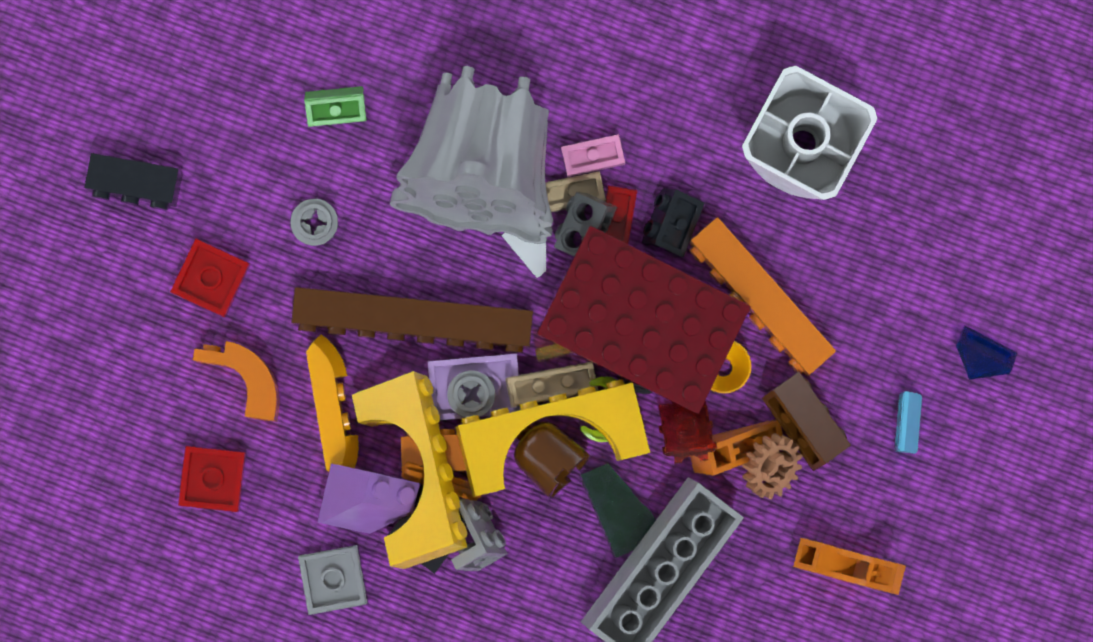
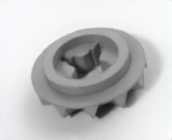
(305, 211)
(457, 395)

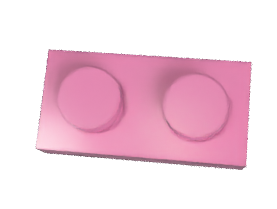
(593, 155)

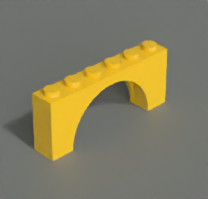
(610, 411)
(436, 522)

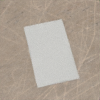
(531, 254)

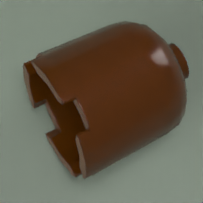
(548, 456)

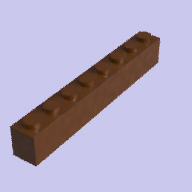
(412, 318)

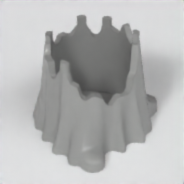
(480, 162)

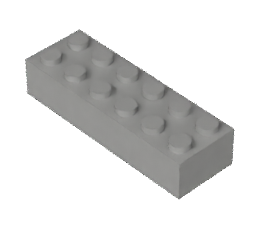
(663, 566)

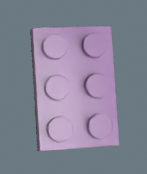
(495, 367)

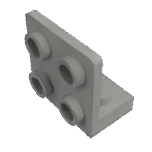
(488, 540)

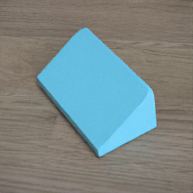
(908, 422)

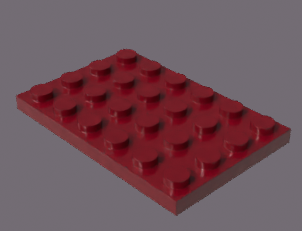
(643, 320)

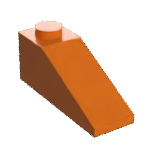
(734, 446)

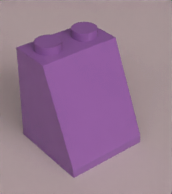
(365, 499)

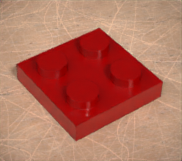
(210, 278)
(212, 479)

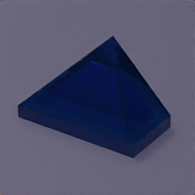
(983, 356)

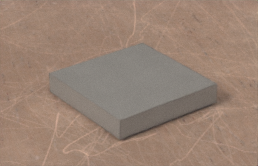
(333, 579)

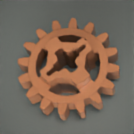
(772, 466)

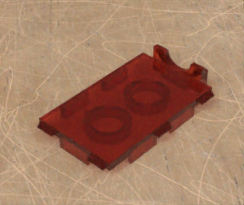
(686, 432)

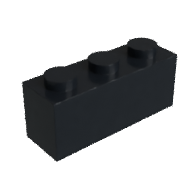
(133, 181)

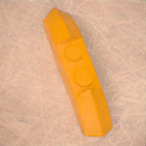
(324, 369)

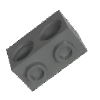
(577, 222)

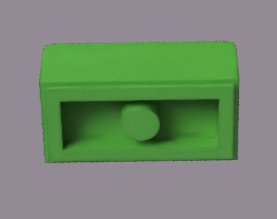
(335, 106)

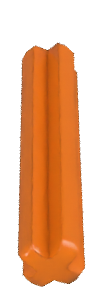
(415, 473)

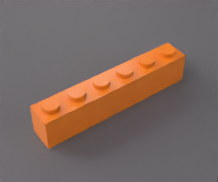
(769, 303)

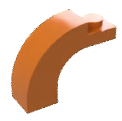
(261, 385)
(849, 566)

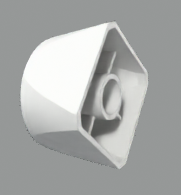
(828, 113)

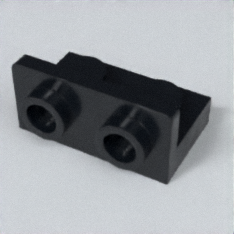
(672, 221)

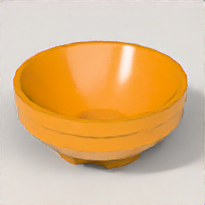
(739, 374)

